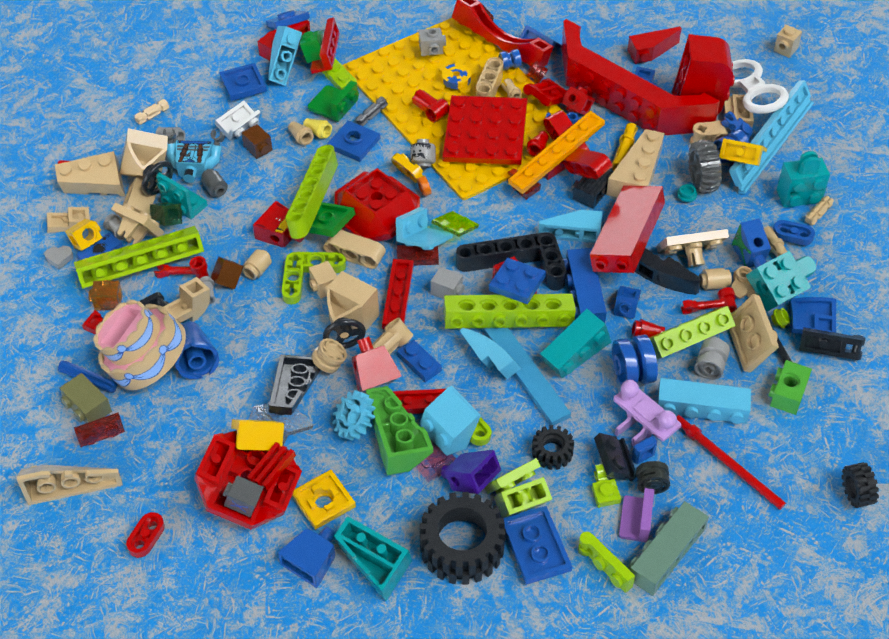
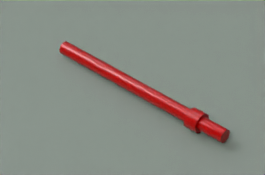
(694, 433)

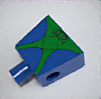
(751, 243)

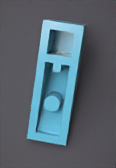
(574, 226)

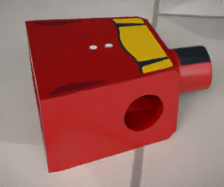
(273, 226)

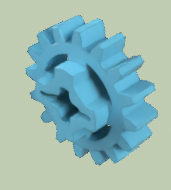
(353, 417)

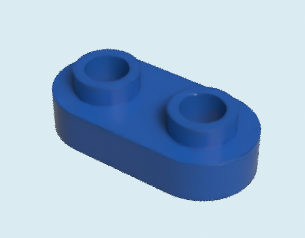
(794, 232)

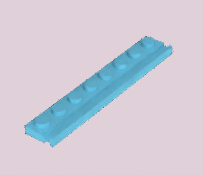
(773, 135)

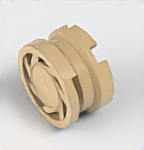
(329, 355)

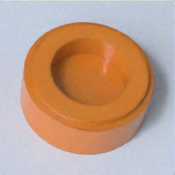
(424, 186)

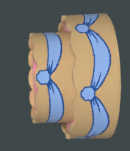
(138, 343)

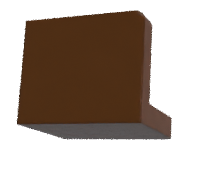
(226, 272)

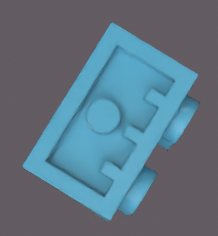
(413, 230)

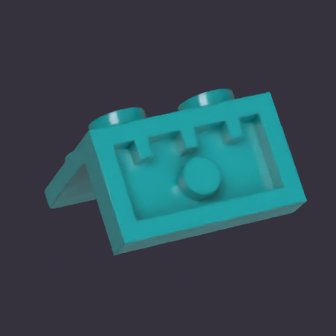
(174, 192)

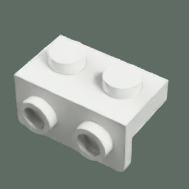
(237, 120)

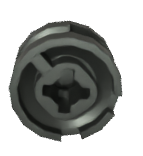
(653, 476)

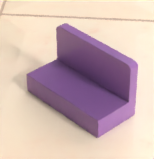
(637, 517)

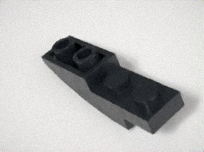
(667, 273)

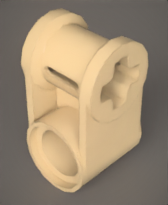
(708, 131)

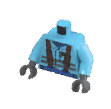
(193, 157)

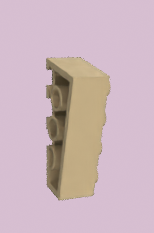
(638, 164)

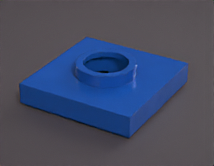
(287, 18)
(354, 149)

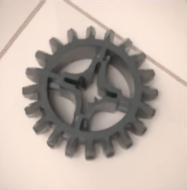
(705, 166)

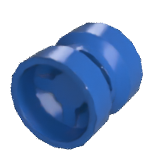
(510, 59)

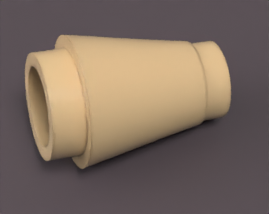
(301, 133)

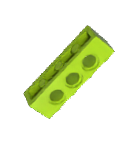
(692, 331)

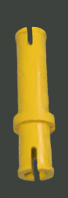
(626, 142)

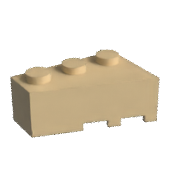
(91, 175)

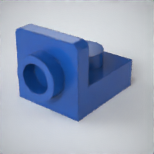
(627, 302)

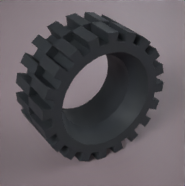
(462, 563)

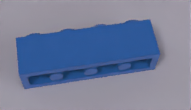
(584, 283)

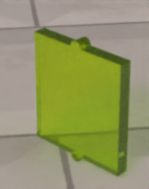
(455, 223)

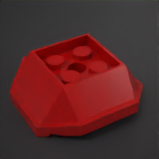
(376, 203)
(222, 465)

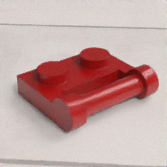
(546, 91)

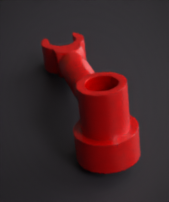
(197, 267)
(726, 298)

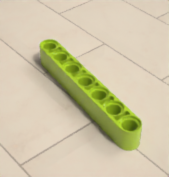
(311, 192)

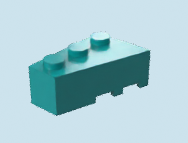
(576, 344)

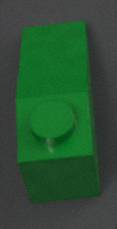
(311, 44)

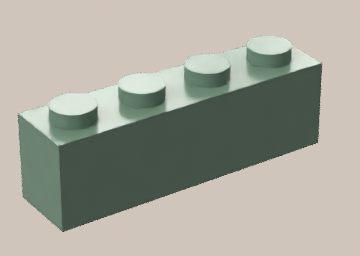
(668, 547)

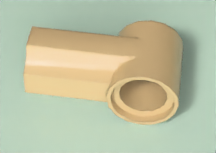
(395, 335)

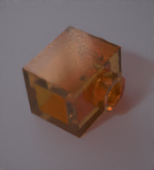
(105, 294)

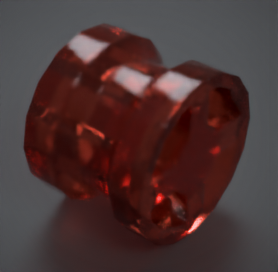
(536, 72)

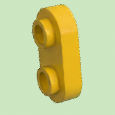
(404, 165)

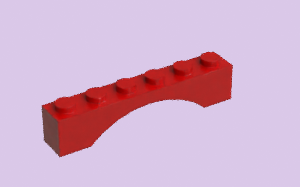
(473, 16)

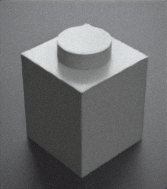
(447, 283)

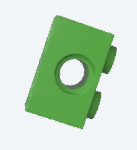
(790, 387)

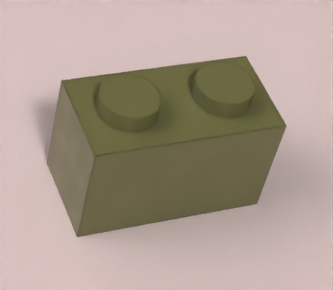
(84, 399)

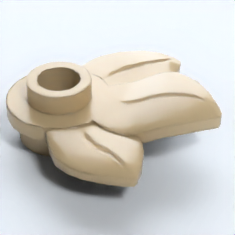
(741, 284)

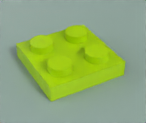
(518, 475)

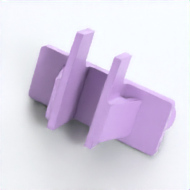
(645, 411)

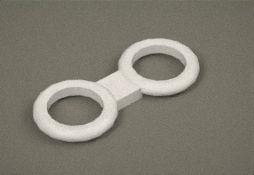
(754, 85)

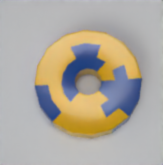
(456, 76)

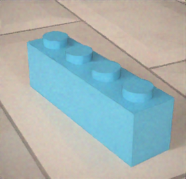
(705, 400)

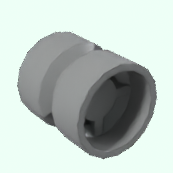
(712, 358)

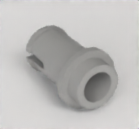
(210, 284)

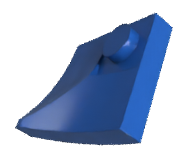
(812, 313)

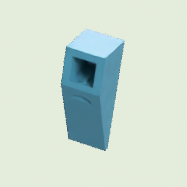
(283, 54)

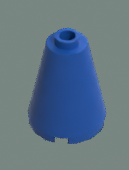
(197, 354)

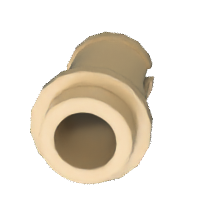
(511, 89)

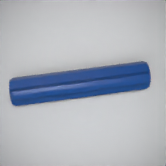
(98, 380)

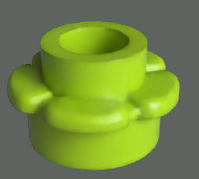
(780, 317)

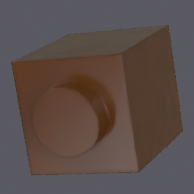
(257, 141)

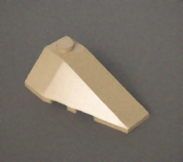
(56, 482)

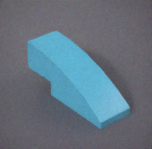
(491, 353)

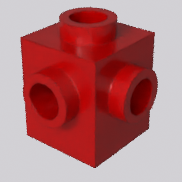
(578, 100)

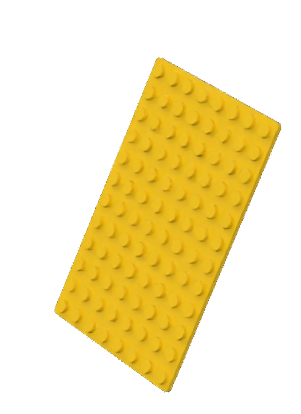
(401, 71)

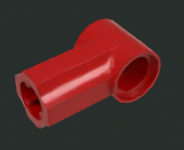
(432, 107)

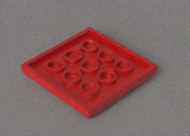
(485, 130)

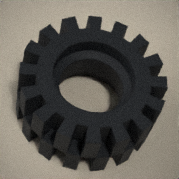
(553, 436)
(860, 485)

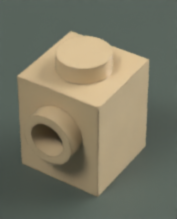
(787, 41)
(320, 278)

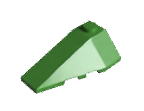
(398, 435)

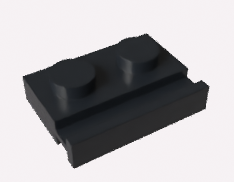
(615, 457)

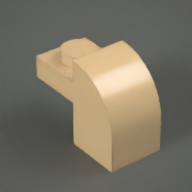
(192, 301)

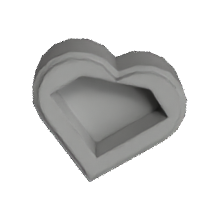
(59, 256)

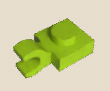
(604, 490)

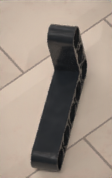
(525, 248)

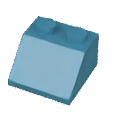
(450, 421)

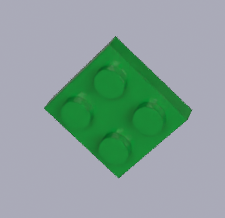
(331, 219)

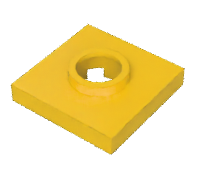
(323, 485)

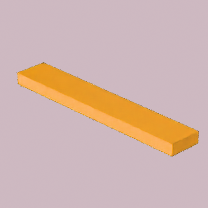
(556, 152)

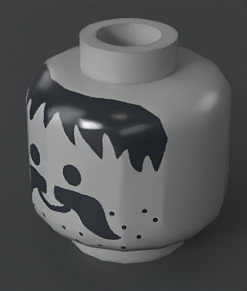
(423, 153)

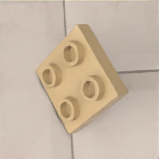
(135, 224)

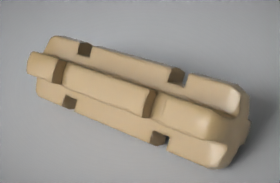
(151, 111)
(819, 210)

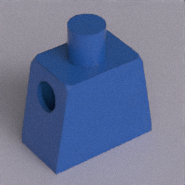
(309, 555)

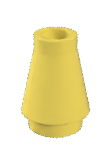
(320, 128)

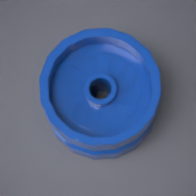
(635, 360)

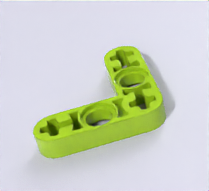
(303, 263)

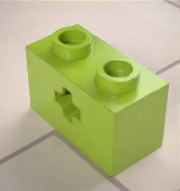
(523, 497)

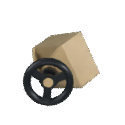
(145, 157)
(351, 308)

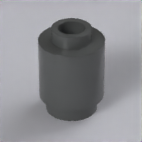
(214, 183)

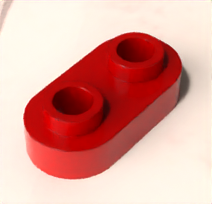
(144, 536)

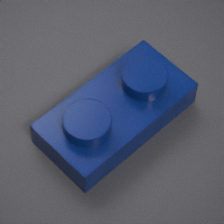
(419, 360)

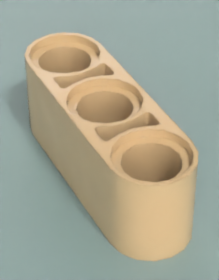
(490, 78)
(356, 249)

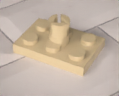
(692, 245)
(753, 333)

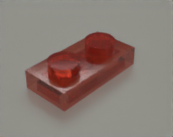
(420, 256)
(99, 429)

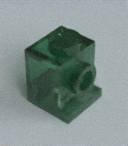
(166, 213)

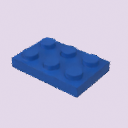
(536, 545)

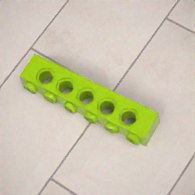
(139, 256)
(504, 312)

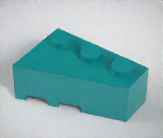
(374, 555)

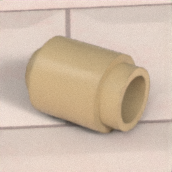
(256, 264)
(715, 278)

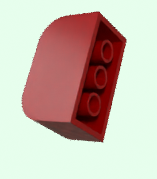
(705, 69)

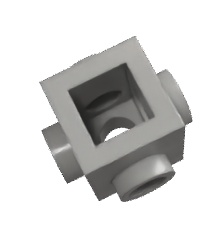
(431, 41)

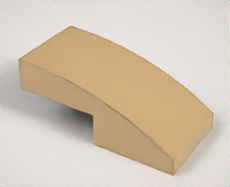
(62, 221)

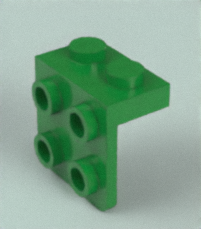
(335, 102)

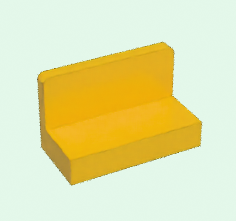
(741, 152)
(257, 434)

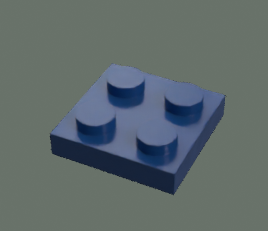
(243, 81)
(517, 280)

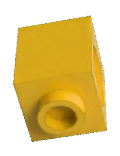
(76, 237)

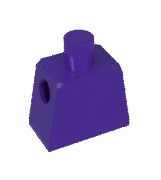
(471, 471)

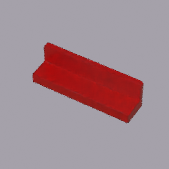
(328, 48)

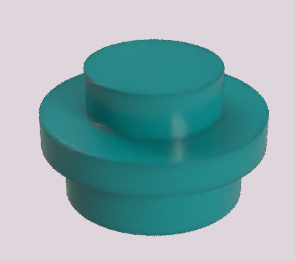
(687, 193)

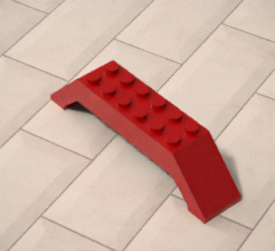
(630, 94)

